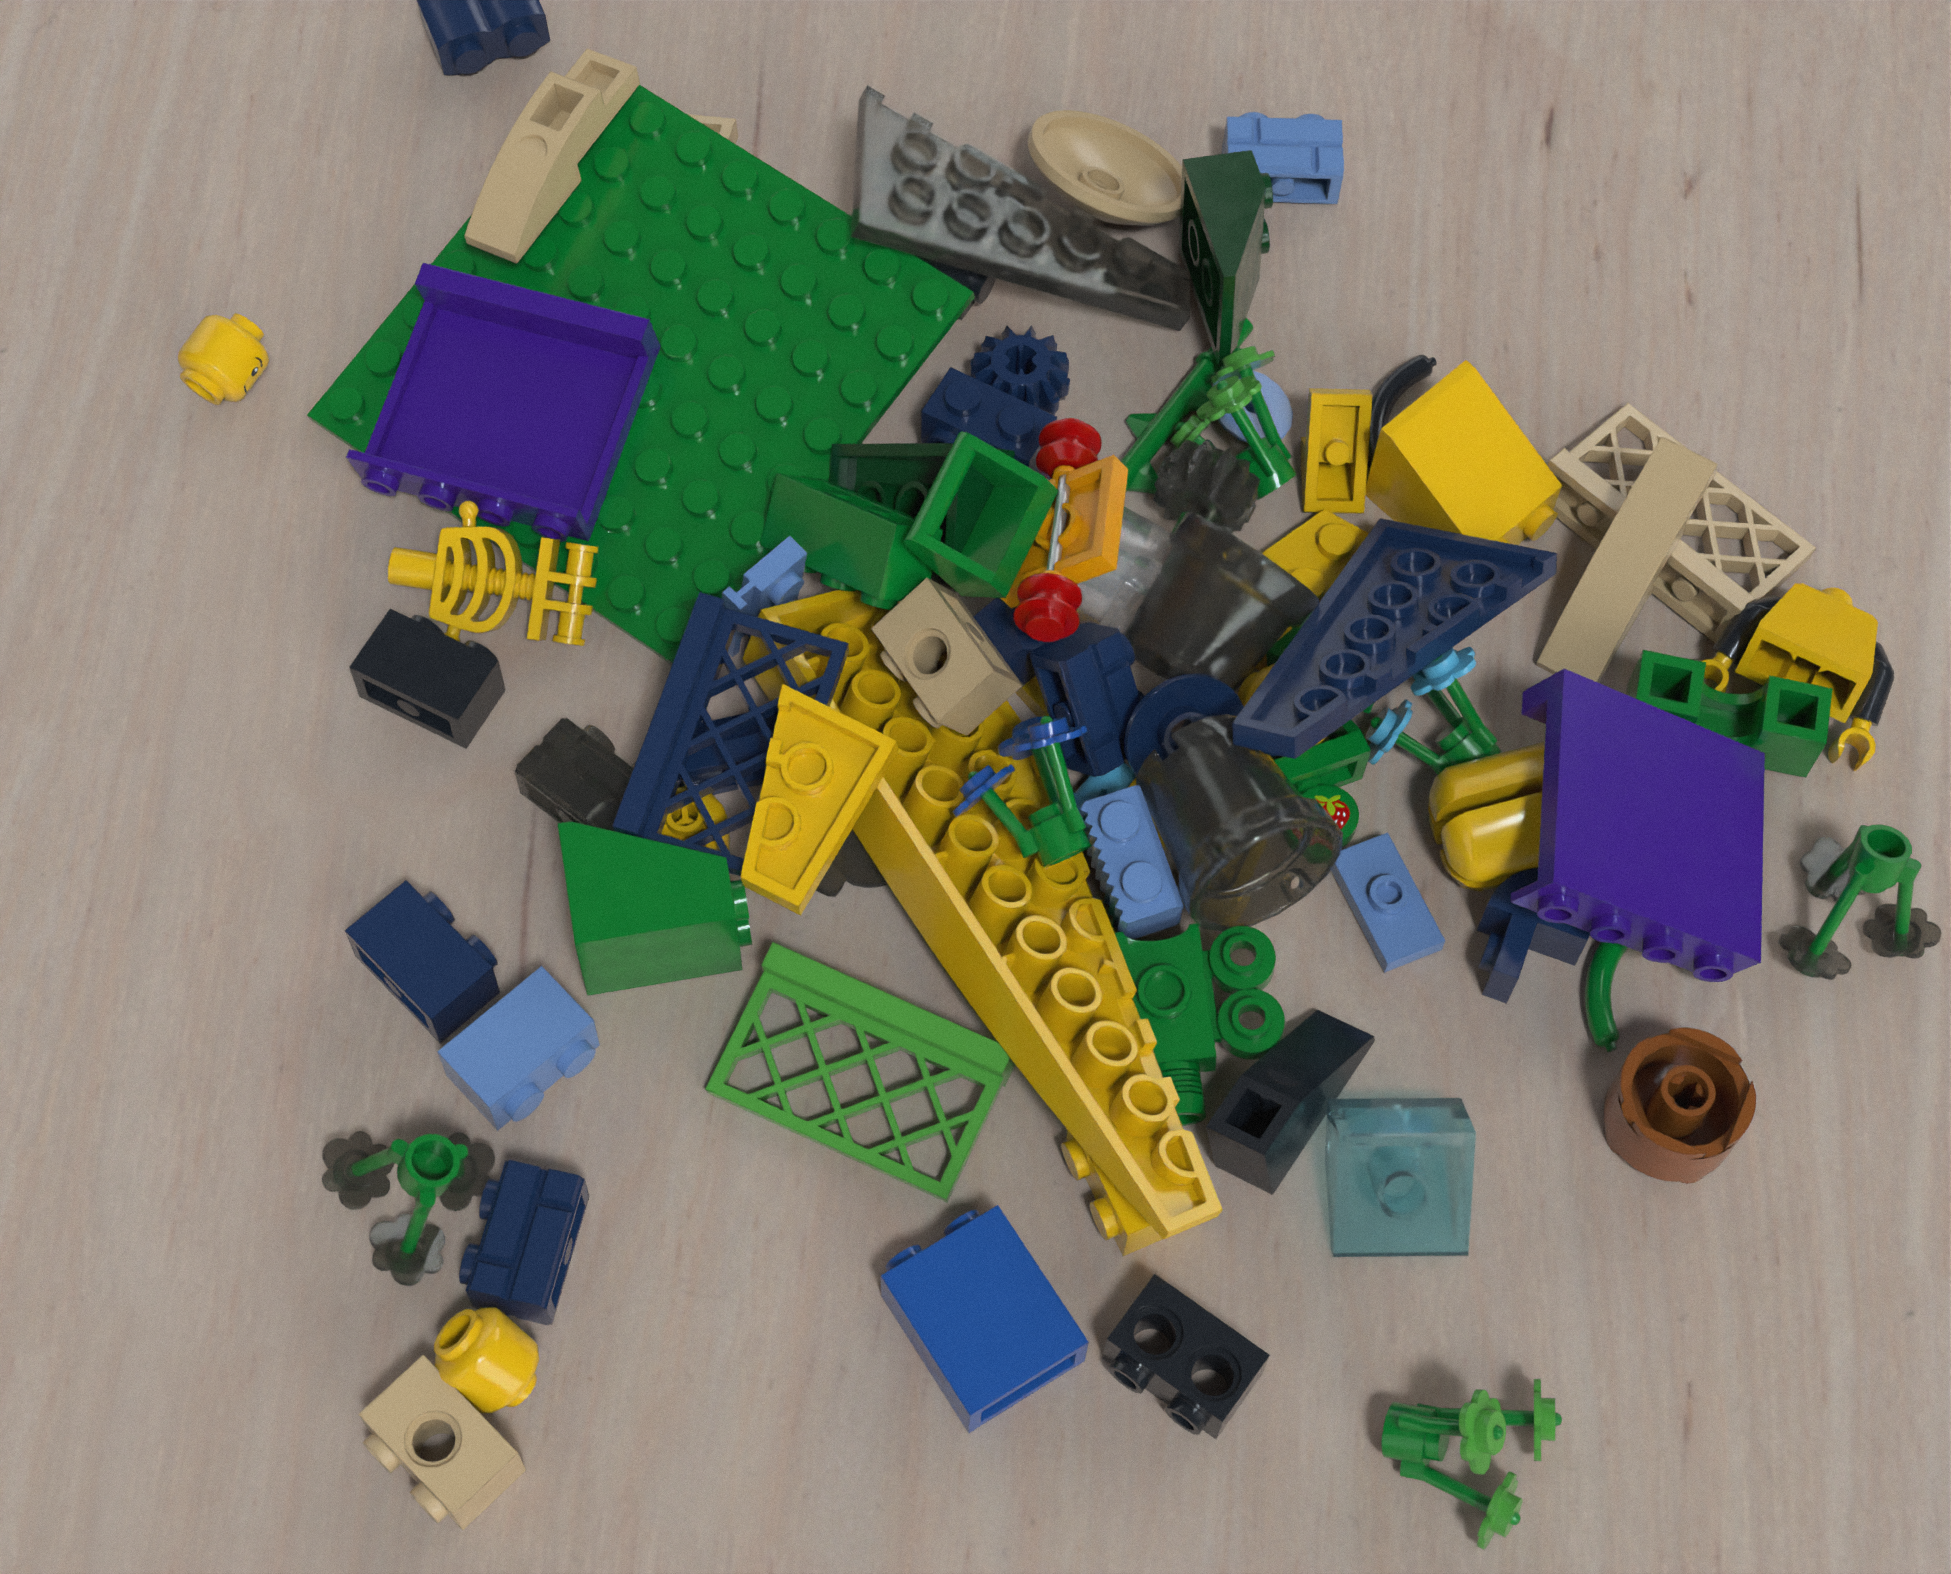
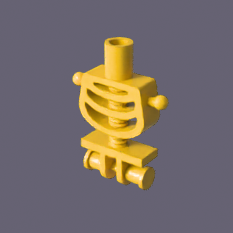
(452, 574)

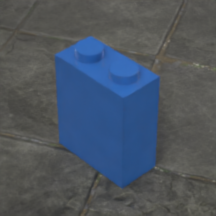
(982, 1316)

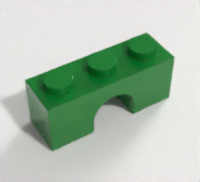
(1780, 719)

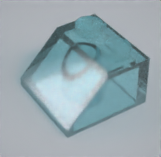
(1399, 1176)

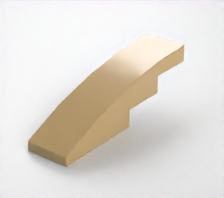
(1628, 561)

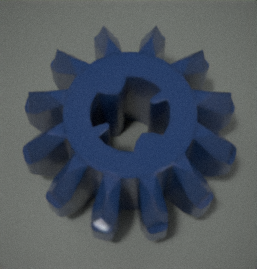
(1024, 368)

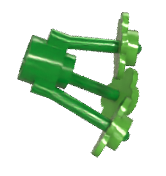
(1267, 454)
(1423, 1434)

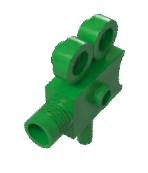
(1179, 1002)

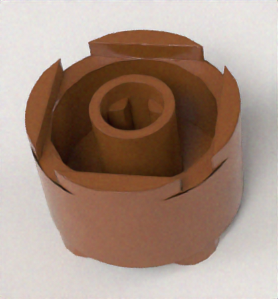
(1671, 1139)

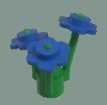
(1056, 828)

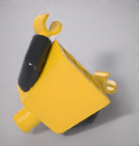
(1813, 641)

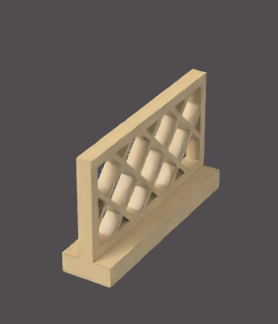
(1690, 580)

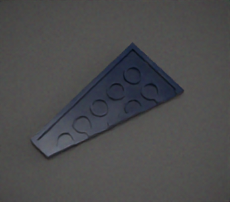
(1380, 622)

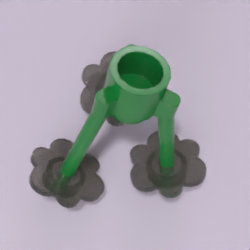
(1871, 865)
(425, 1170)

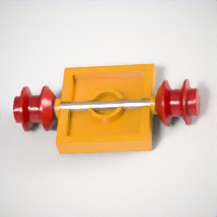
(1077, 535)

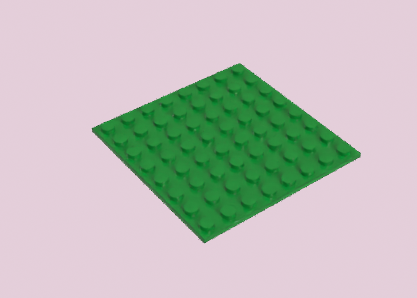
(767, 355)

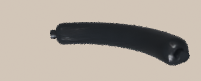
(1391, 390)

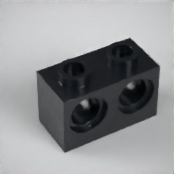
(1197, 1344)

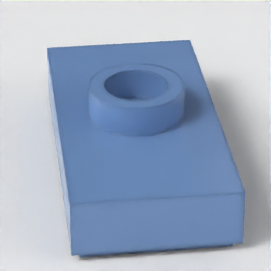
(1386, 903)

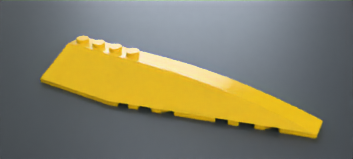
(1010, 933)

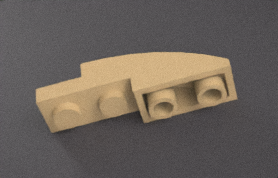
(542, 151)

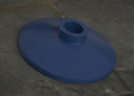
(1176, 699)

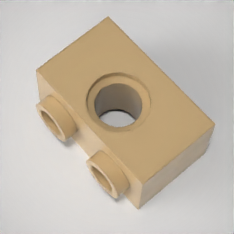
(974, 674)
(425, 1406)

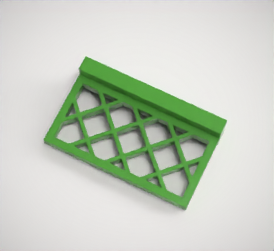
(883, 1018)

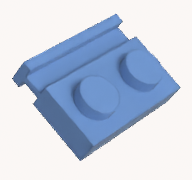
(767, 584)

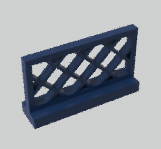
(683, 708)

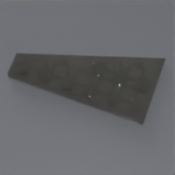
(993, 221)

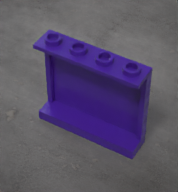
(510, 404)
(1647, 829)

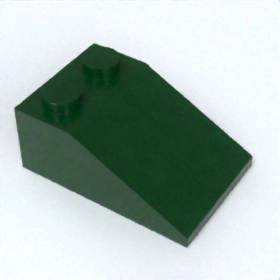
(1224, 239)
(902, 477)

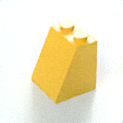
(1462, 465)

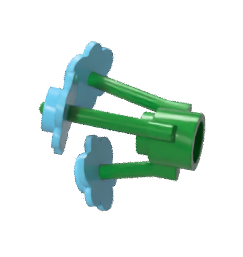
(1460, 741)

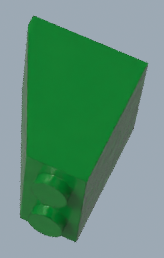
(649, 910)

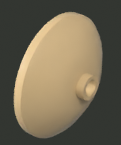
(1106, 168)

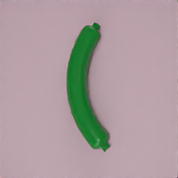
(1598, 994)

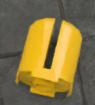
(1489, 816)

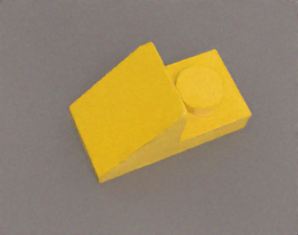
(1336, 450)

